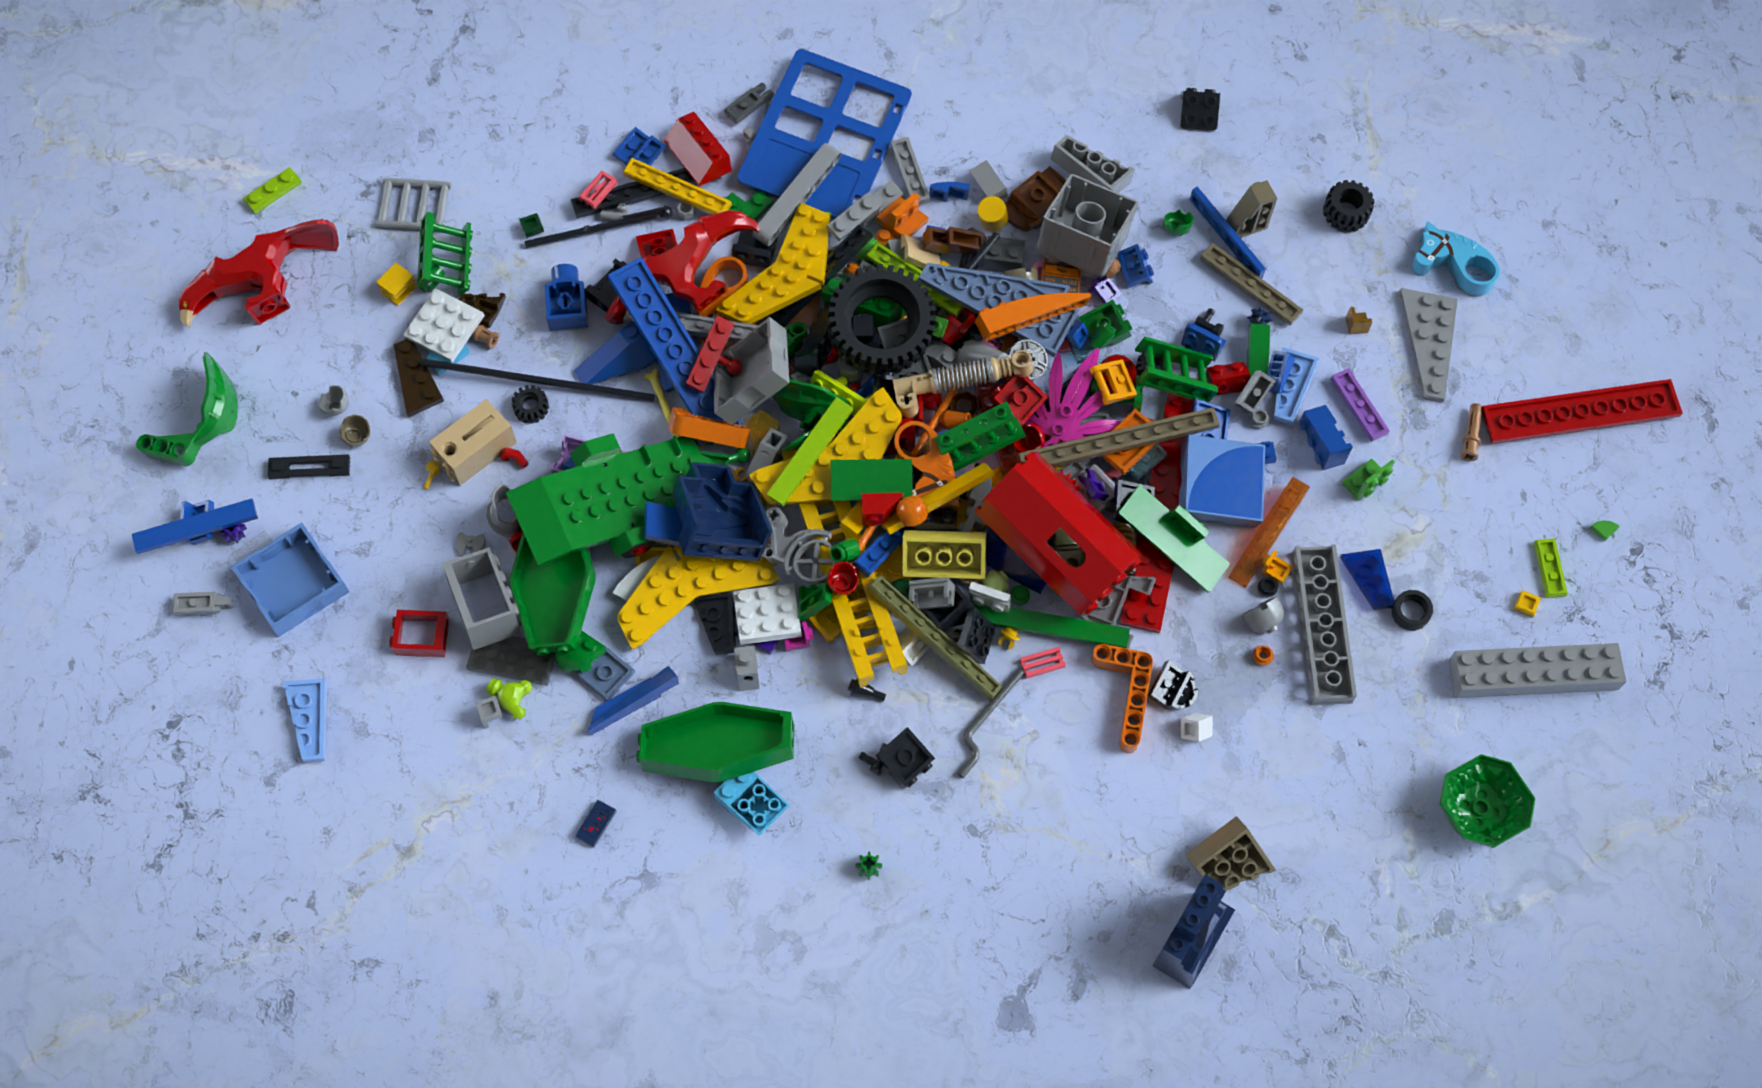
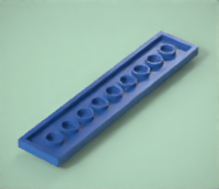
(663, 333)

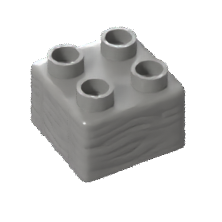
(1086, 226)

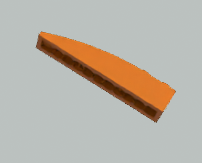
(1026, 312)

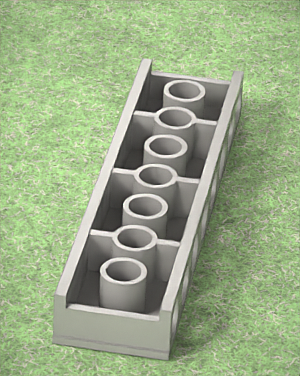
(1324, 625)

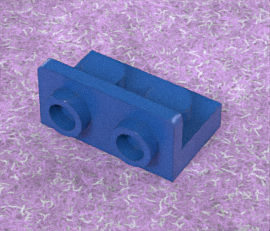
(1135, 265)

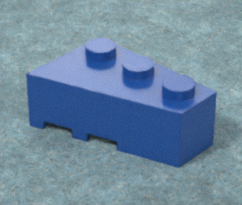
(1324, 437)

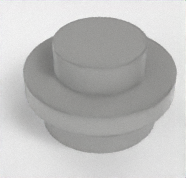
(1259, 419)

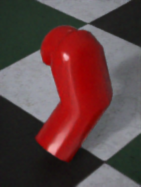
(514, 454)

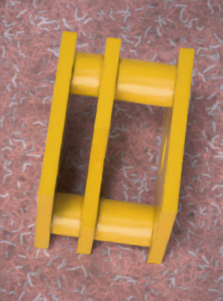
(396, 283)

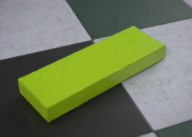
(1550, 568)

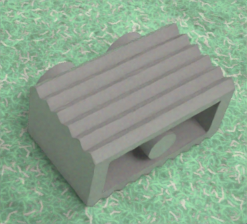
(1254, 392)

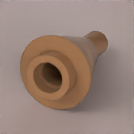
(1114, 269)

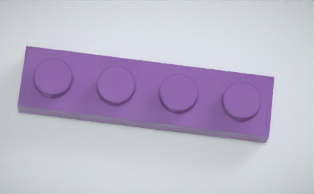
(1360, 405)

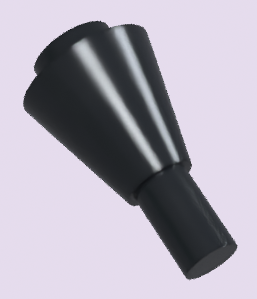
(865, 691)

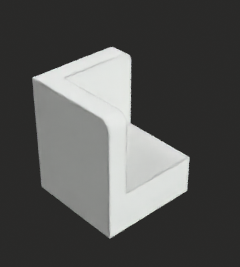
(1196, 727)

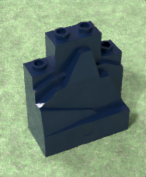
(720, 514)
(1195, 933)

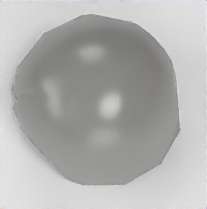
(334, 401)

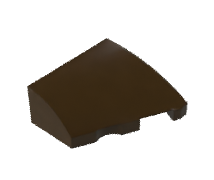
(488, 305)

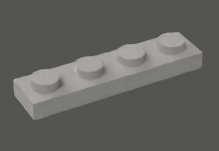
(909, 169)

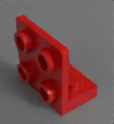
(926, 401)

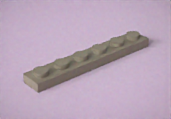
(1251, 284)

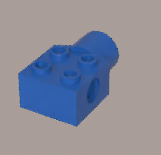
(565, 299)

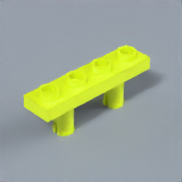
(839, 388)

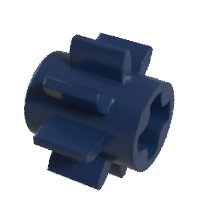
(1256, 314)

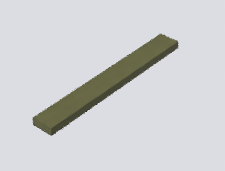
(934, 638)

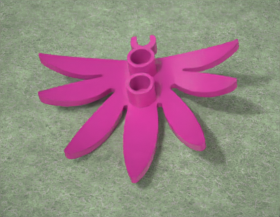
(1064, 418)

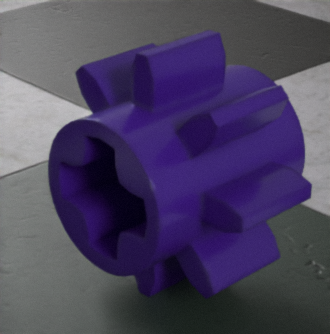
(235, 535)

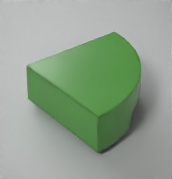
(1604, 529)

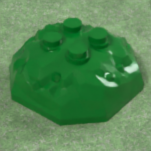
(1487, 801)

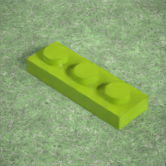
(272, 190)

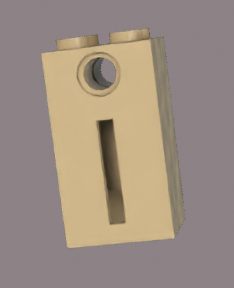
(472, 442)

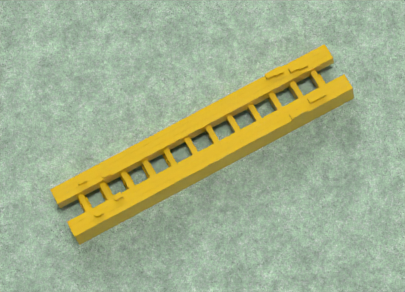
(844, 609)

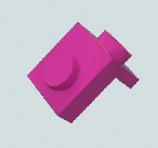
(800, 642)

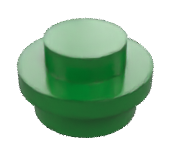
(1019, 595)

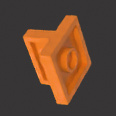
(903, 217)

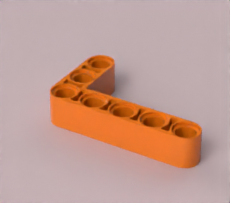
(1134, 691)

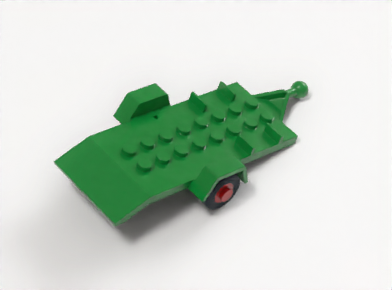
(603, 501)

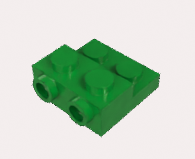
(1112, 314)

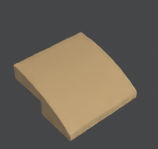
(914, 252)

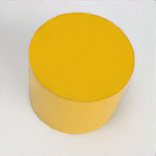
(992, 213)

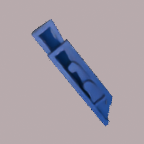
(632, 699)

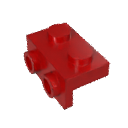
(1228, 377)

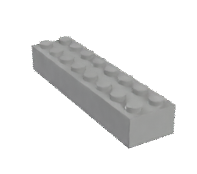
(1537, 670)

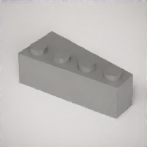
(1091, 165)

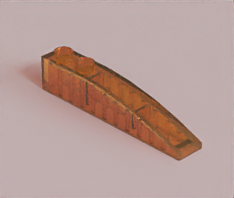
(1269, 531)

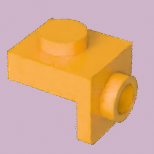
(1276, 568)

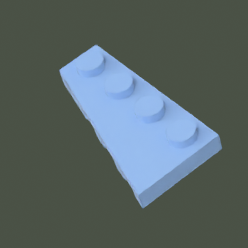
(1296, 386)
(308, 714)

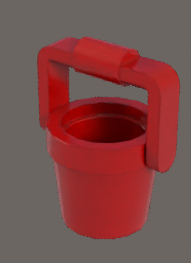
(955, 329)

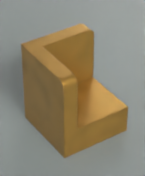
(1357, 322)

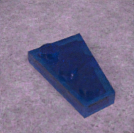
(1370, 576)

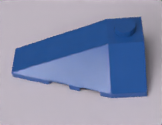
(620, 354)

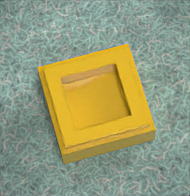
(1527, 603)

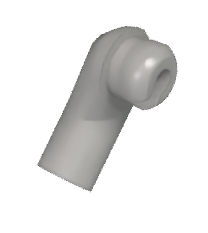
(615, 215)

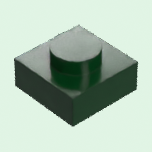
(531, 225)

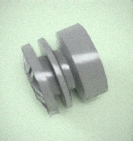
(1038, 355)

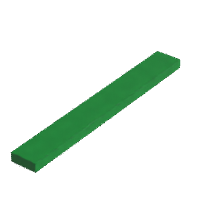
(1057, 626)

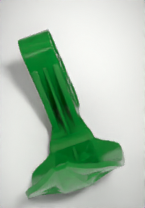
(800, 396)
(218, 416)

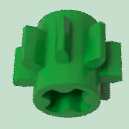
(874, 865)

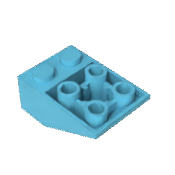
(751, 801)

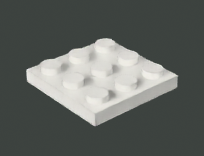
(443, 325)
(767, 614)

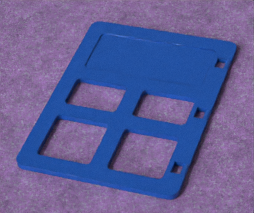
(780, 156)

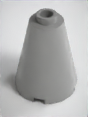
(975, 350)

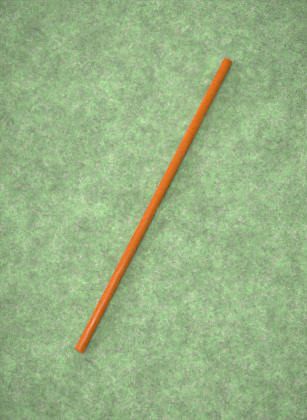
(915, 453)

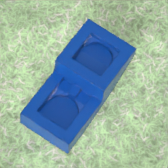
(943, 190)

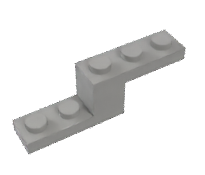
(864, 210)

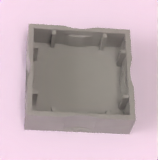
(762, 374)

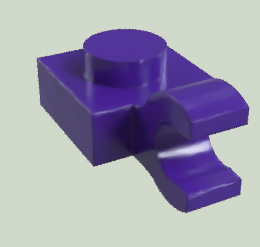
(1094, 487)

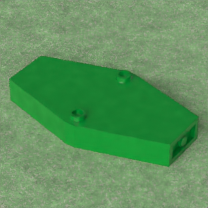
(552, 598)
(716, 742)

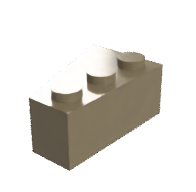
(1253, 210)

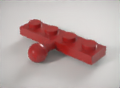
(711, 355)

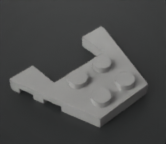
(1110, 607)

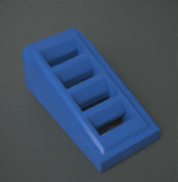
(1283, 360)

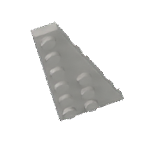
(1431, 337)

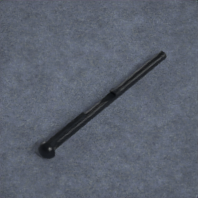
(629, 219)

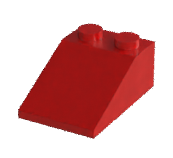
(656, 242)

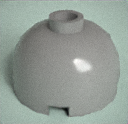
(1265, 616)

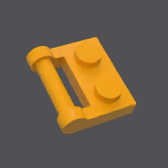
(1118, 379)

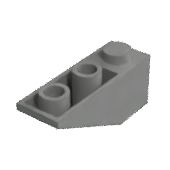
(768, 452)

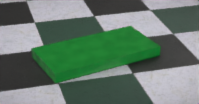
(857, 477)

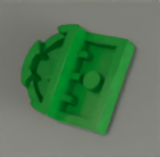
(580, 659)

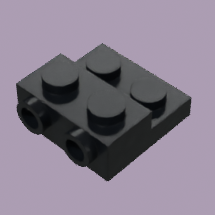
(905, 758)

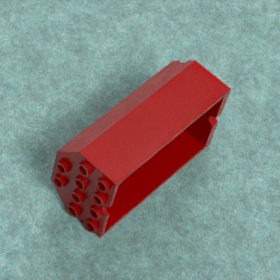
(1032, 506)

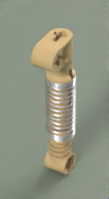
(958, 376)

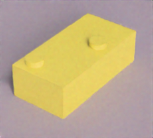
(944, 554)

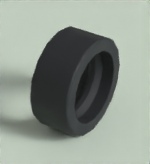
(1419, 597)

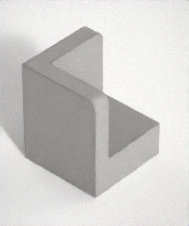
(489, 710)

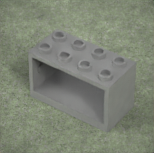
(471, 568)

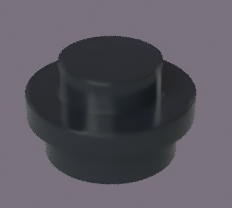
(1267, 587)

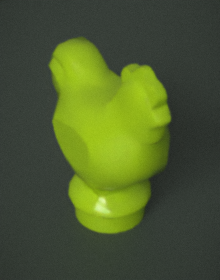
(510, 695)

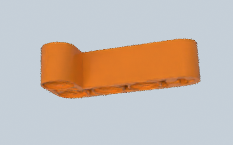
(707, 429)

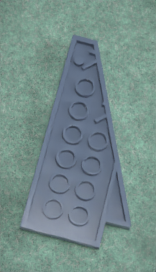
(986, 290)

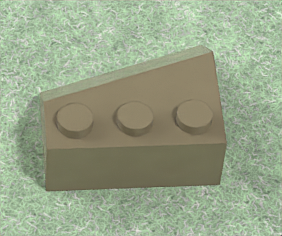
(1230, 855)

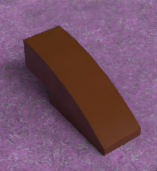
(952, 240)

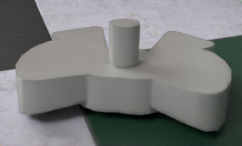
(463, 541)

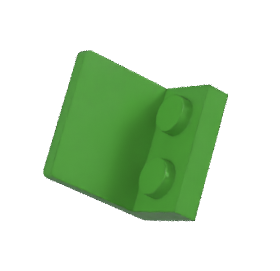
(1367, 477)

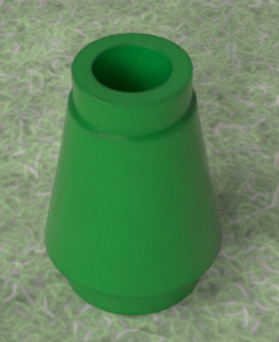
(1103, 334)

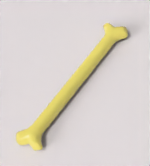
(653, 378)

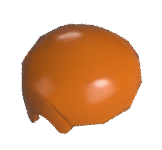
(911, 510)

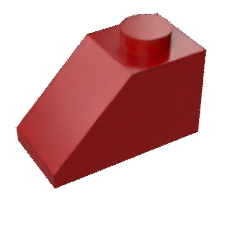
(878, 507)

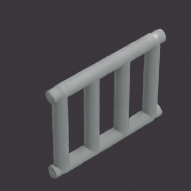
(407, 184)

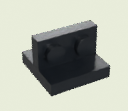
(1122, 492)

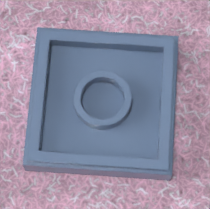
(606, 675)

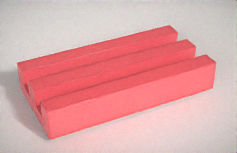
(602, 192)
(1023, 660)

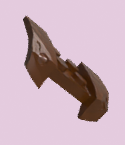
(1033, 199)

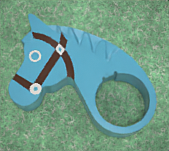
(1457, 252)

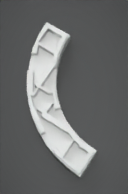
(634, 578)

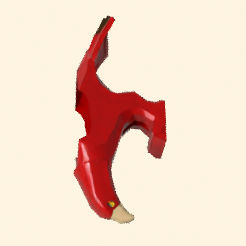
(256, 269)

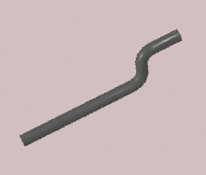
(975, 753)

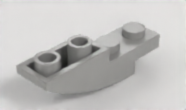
(975, 497)

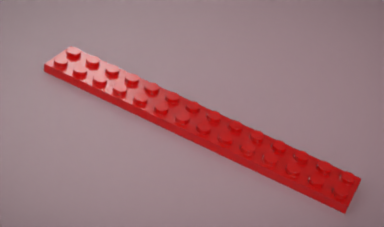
(1141, 609)

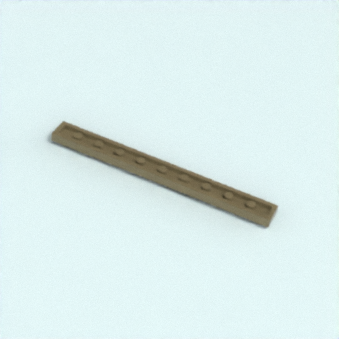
(1128, 438)

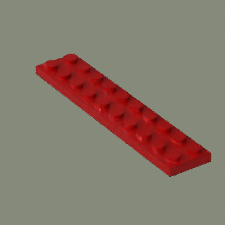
(1581, 411)

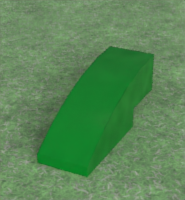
(1258, 348)

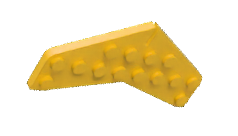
(794, 274)
(861, 439)
(676, 583)

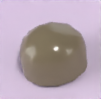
(354, 430)

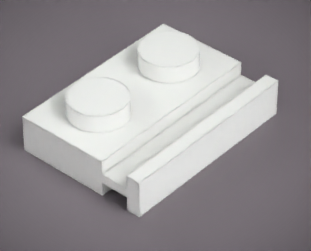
(990, 597)

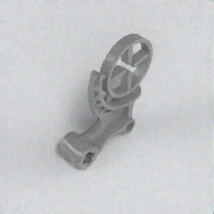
(783, 548)

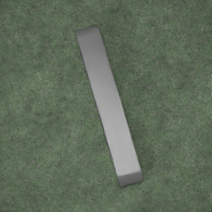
(796, 194)

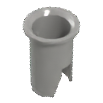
(498, 525)

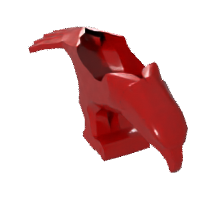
(678, 265)

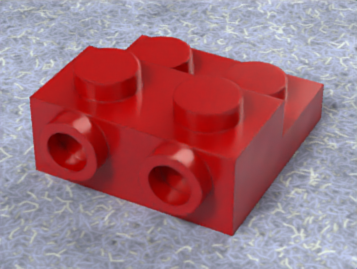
(1021, 396)

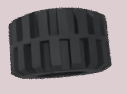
(1348, 193)

